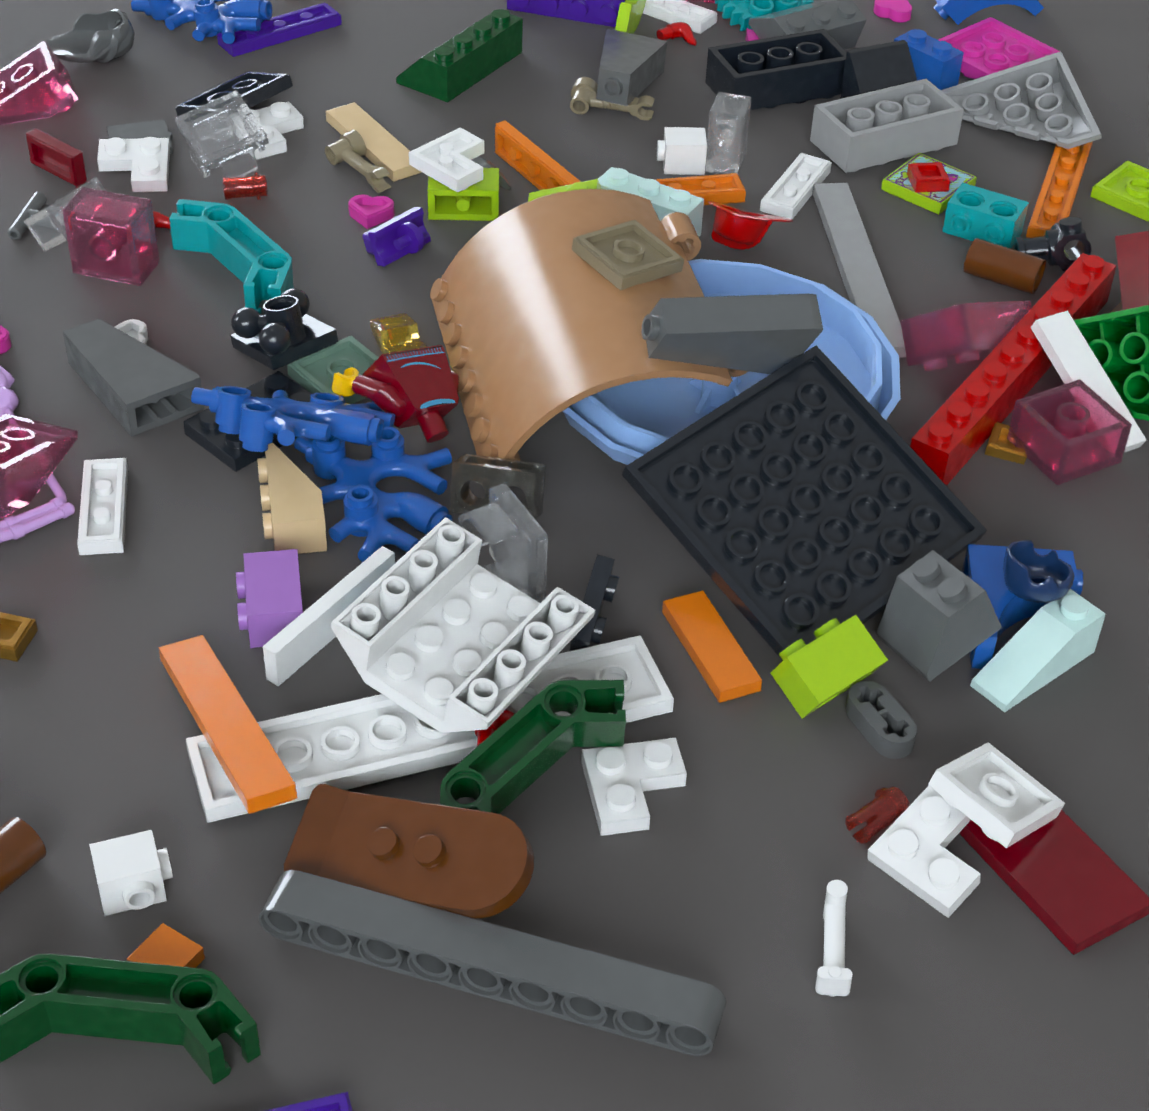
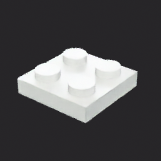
(996, 794)

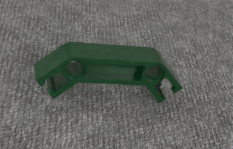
(535, 741)
(123, 1003)

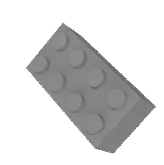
(886, 125)

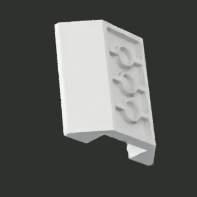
(452, 634)

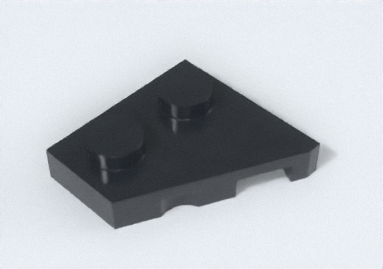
(599, 589)

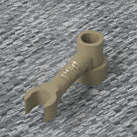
(584, 96)
(350, 149)

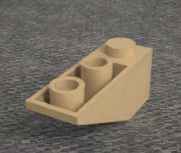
(294, 503)

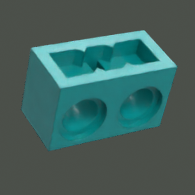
(985, 215)

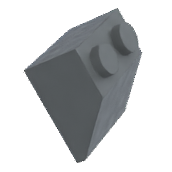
(936, 616)

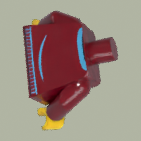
(408, 384)

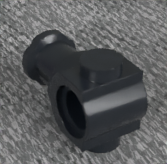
(1053, 242)

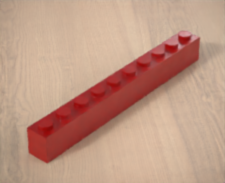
(1008, 371)

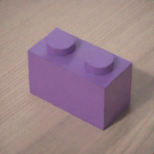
(271, 594)

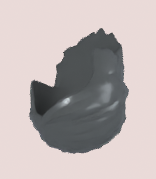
(95, 38)

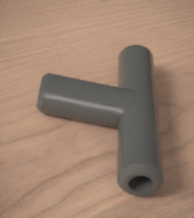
(19, 227)

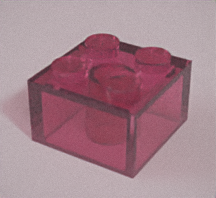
(111, 236)
(1069, 431)

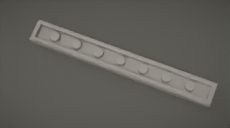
(856, 259)

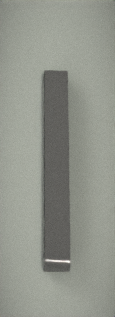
(495, 962)

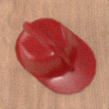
(740, 228)

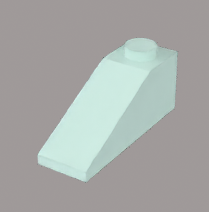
(1041, 650)

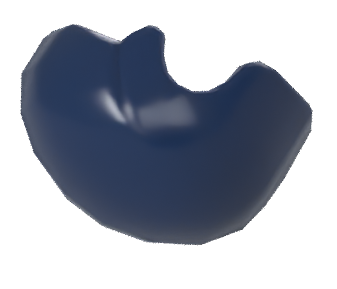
(1035, 575)

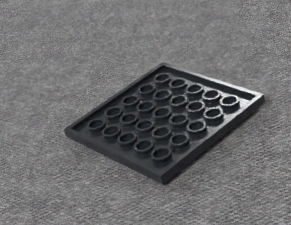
(801, 501)

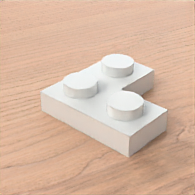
(276, 120)
(145, 157)
(450, 160)
(622, 774)
(917, 857)

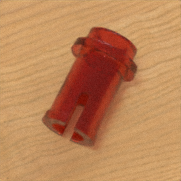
(245, 186)
(878, 813)

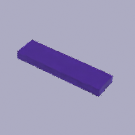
(283, 28)

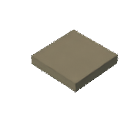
(627, 254)

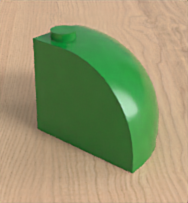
(1122, 349)

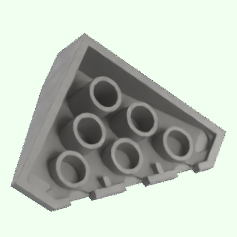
(1030, 100)

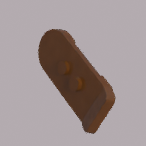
(414, 851)

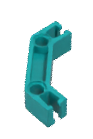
(236, 244)

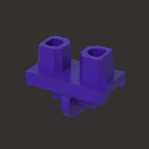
(397, 237)

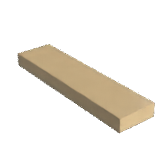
(381, 146)

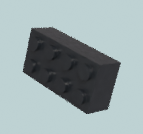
(778, 68)

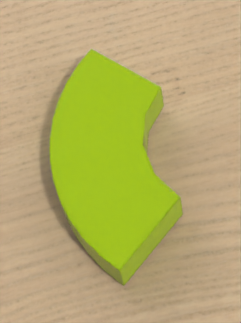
(629, 15)

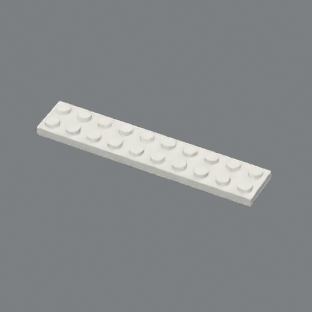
(382, 741)

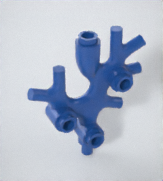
(209, 17)
(261, 418)
(367, 506)

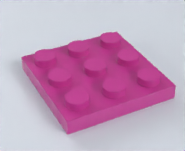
(994, 47)

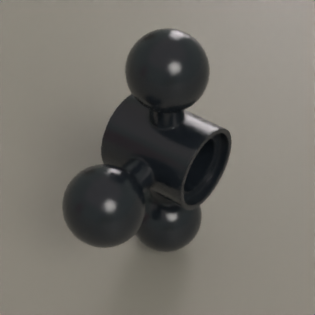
(279, 326)

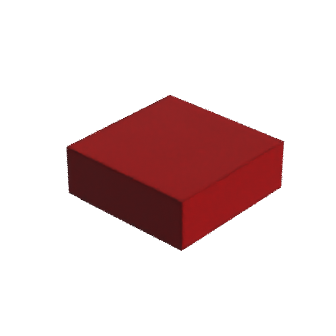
(928, 177)

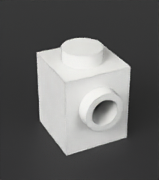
(683, 150)
(130, 872)

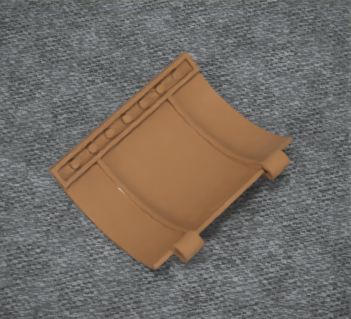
(542, 326)

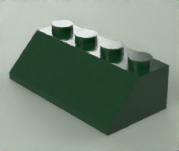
(466, 57)

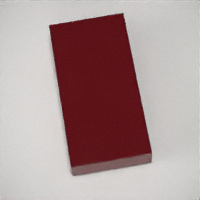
(56, 157)

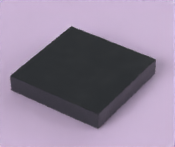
(317, 338)

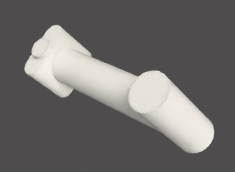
(833, 977)

